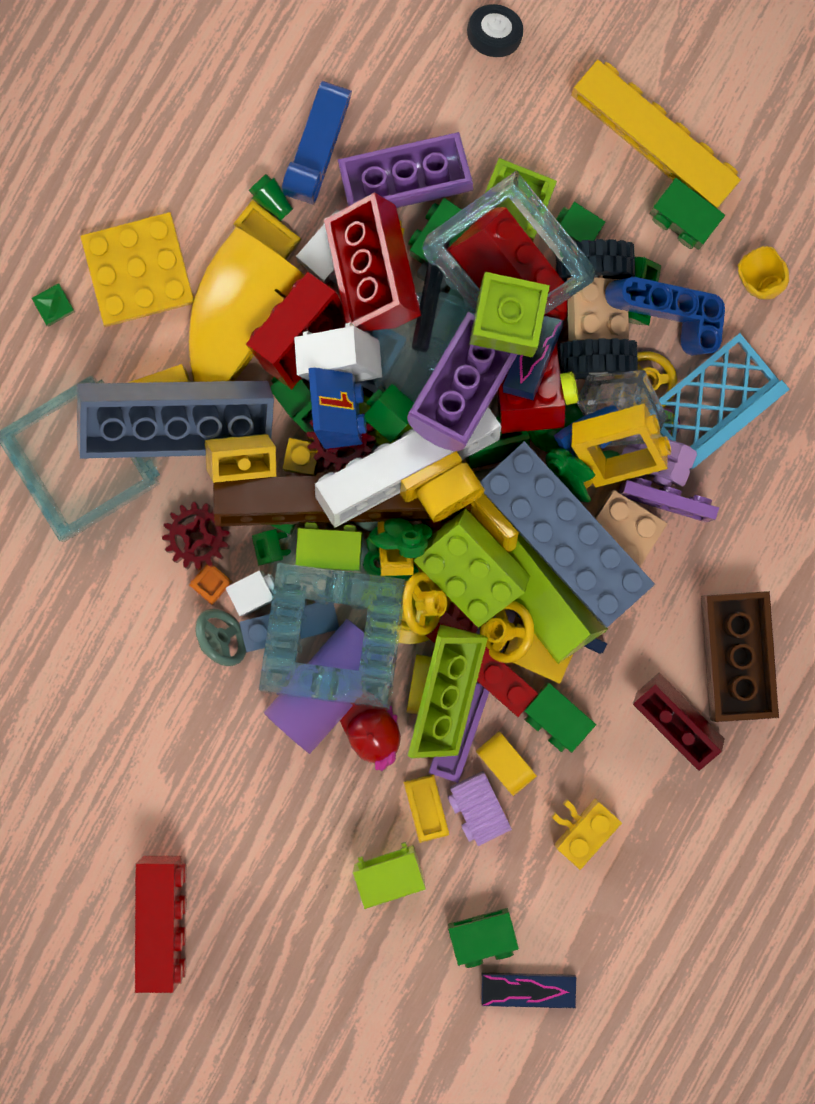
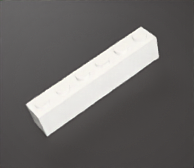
(379, 476)

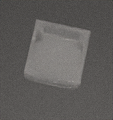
(622, 391)

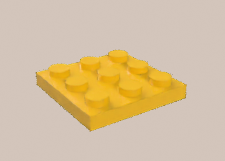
(137, 269)

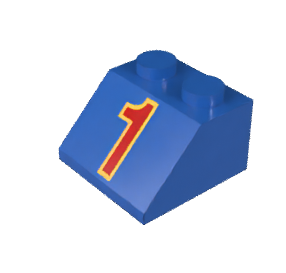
(336, 408)

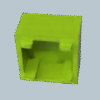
(540, 184)
(509, 314)
(329, 548)
(388, 876)

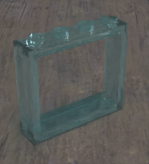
(541, 220)
(37, 488)

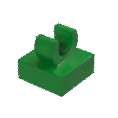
(268, 547)

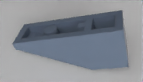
(319, 621)

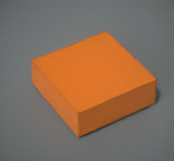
(210, 583)

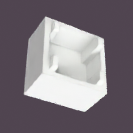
(339, 350)

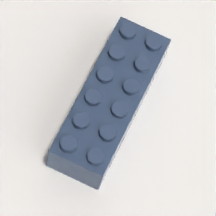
(168, 416)
(565, 535)

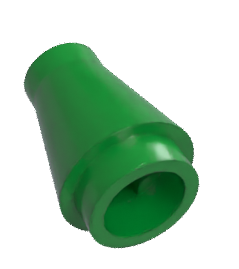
(271, 197)

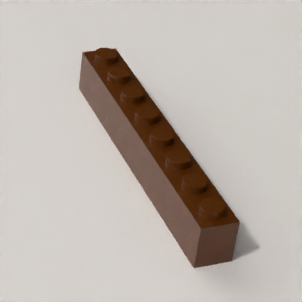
(294, 502)

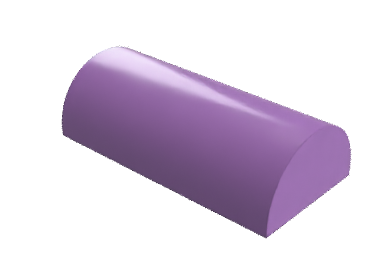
(408, 172)
(459, 390)
(309, 719)

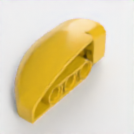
(233, 301)

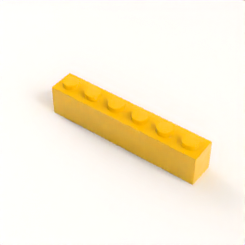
(654, 134)

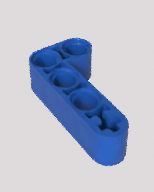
(307, 172)
(690, 312)

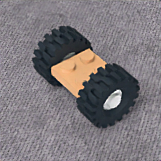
(595, 328)

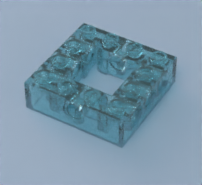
(375, 678)

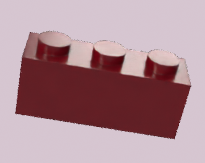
(679, 722)

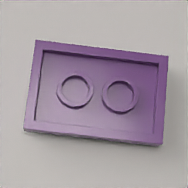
(669, 499)

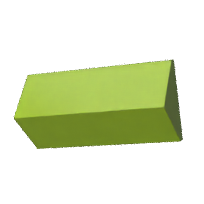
(557, 613)
(447, 693)

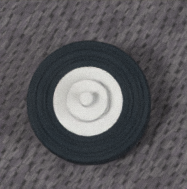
(495, 30)

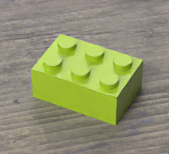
(472, 568)

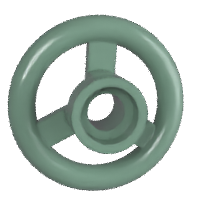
(216, 640)

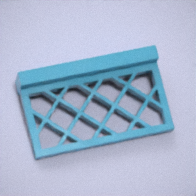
(739, 416)

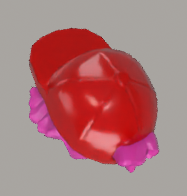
(373, 734)

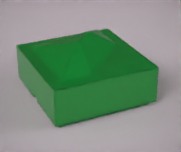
(53, 305)

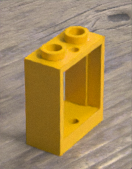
(616, 425)

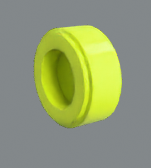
(569, 388)

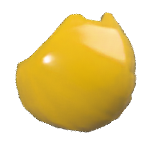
(763, 273)

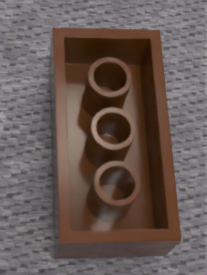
(740, 656)

